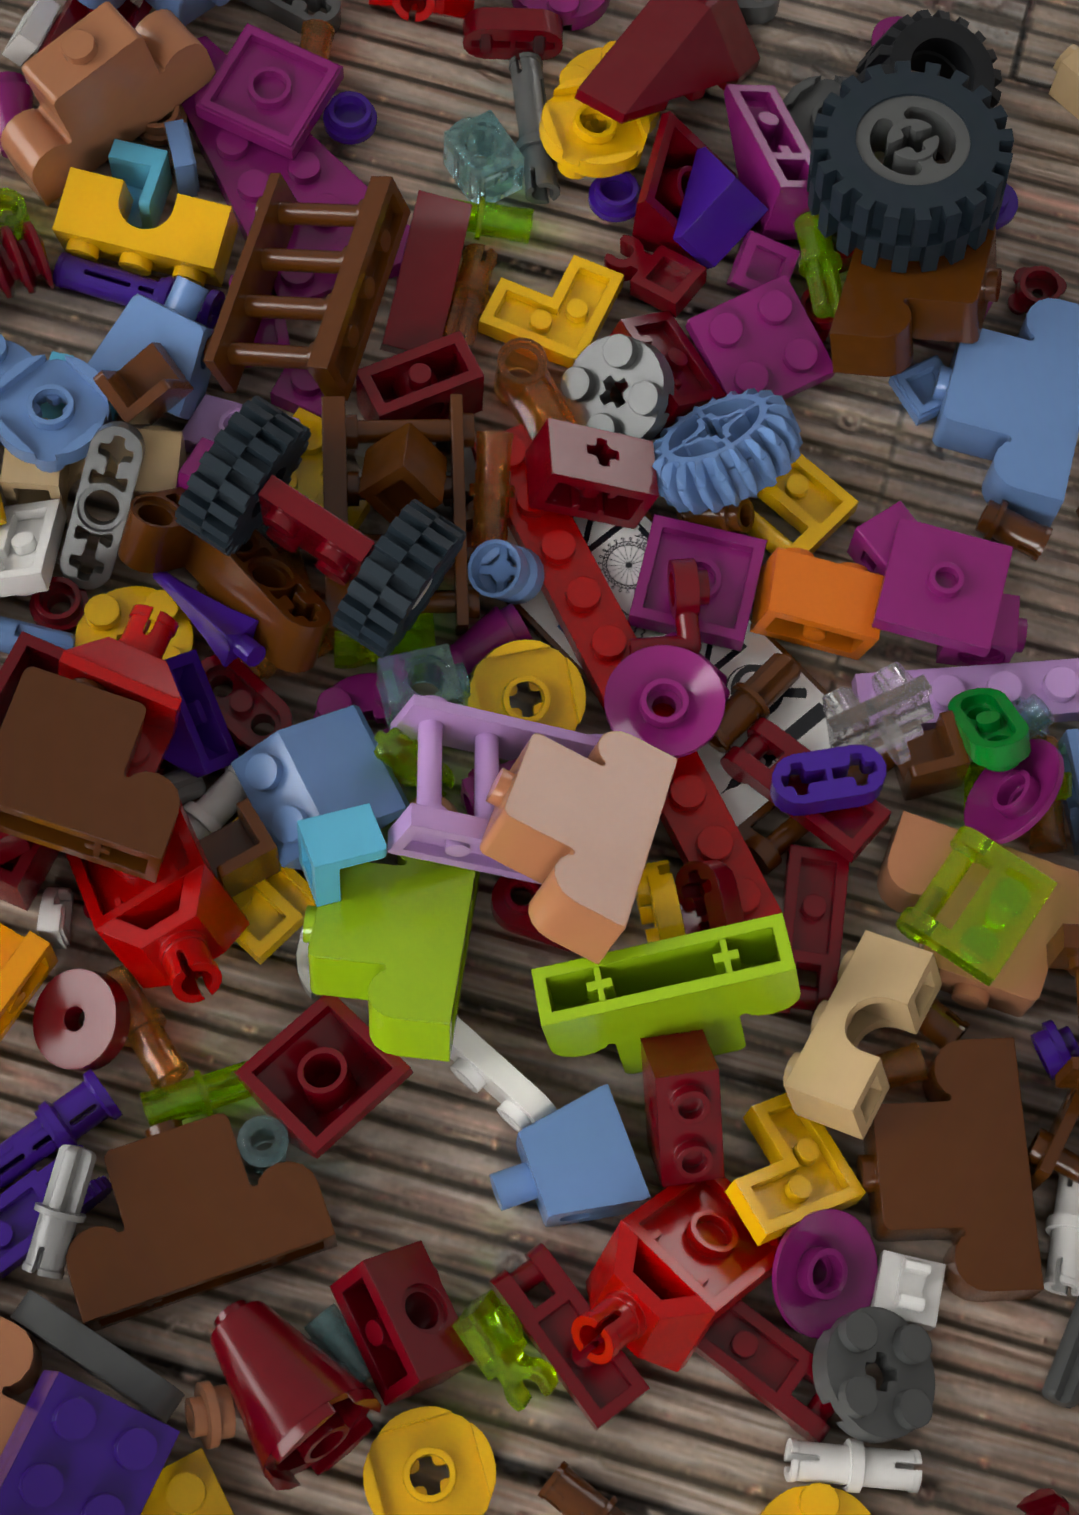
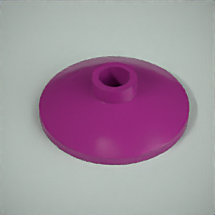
(668, 677)
(1014, 800)
(842, 1275)

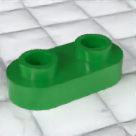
(991, 728)

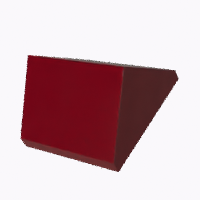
(666, 184)
(321, 1075)

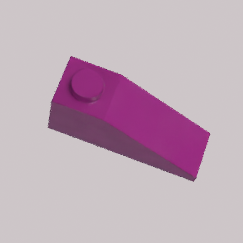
(769, 156)

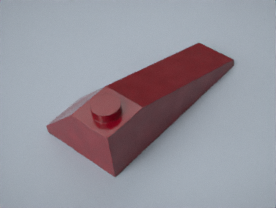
(670, 54)

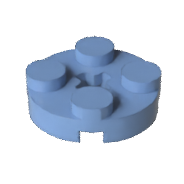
(56, 441)

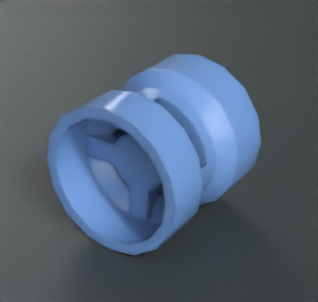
(493, 567)

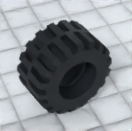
(940, 42)

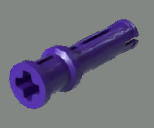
(120, 286)
(56, 1125)

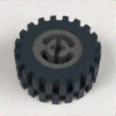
(909, 202)

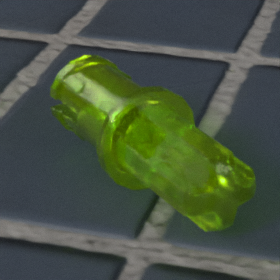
(500, 221)
(819, 266)
(400, 755)
(194, 1095)

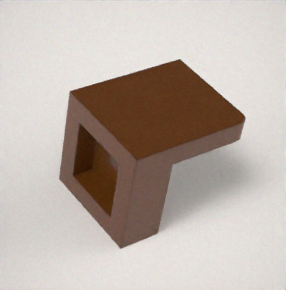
(144, 386)
(401, 470)
(936, 760)
(242, 851)

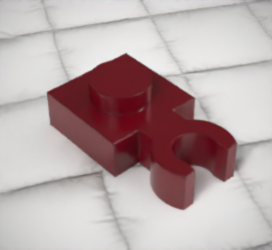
(659, 278)

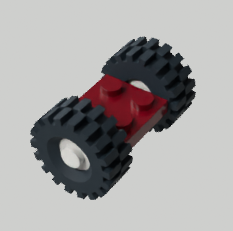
(247, 484)

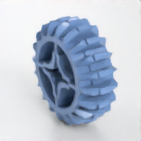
(726, 451)

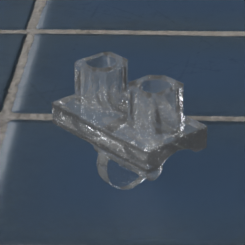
(884, 720)

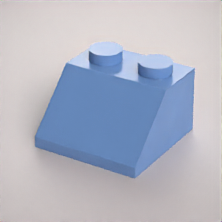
(314, 772)

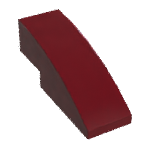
(426, 272)

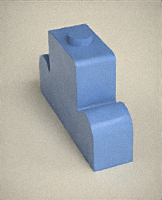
(1017, 407)

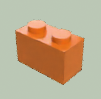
(817, 603)

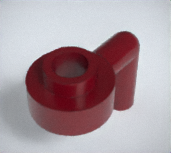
(686, 592)

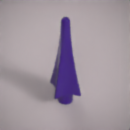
(224, 629)

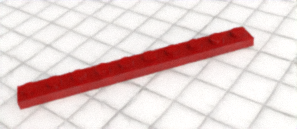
(600, 640)

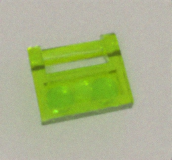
(995, 915)

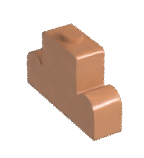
(100, 87)
(580, 832)
(910, 863)

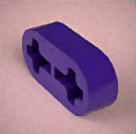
(828, 782)

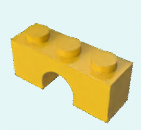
(189, 243)

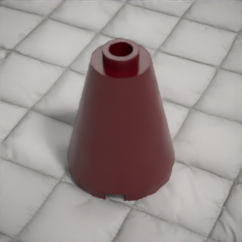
(289, 1393)

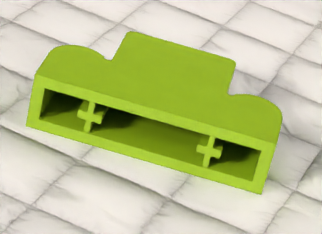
(399, 945)
(669, 989)

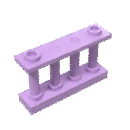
(450, 837)

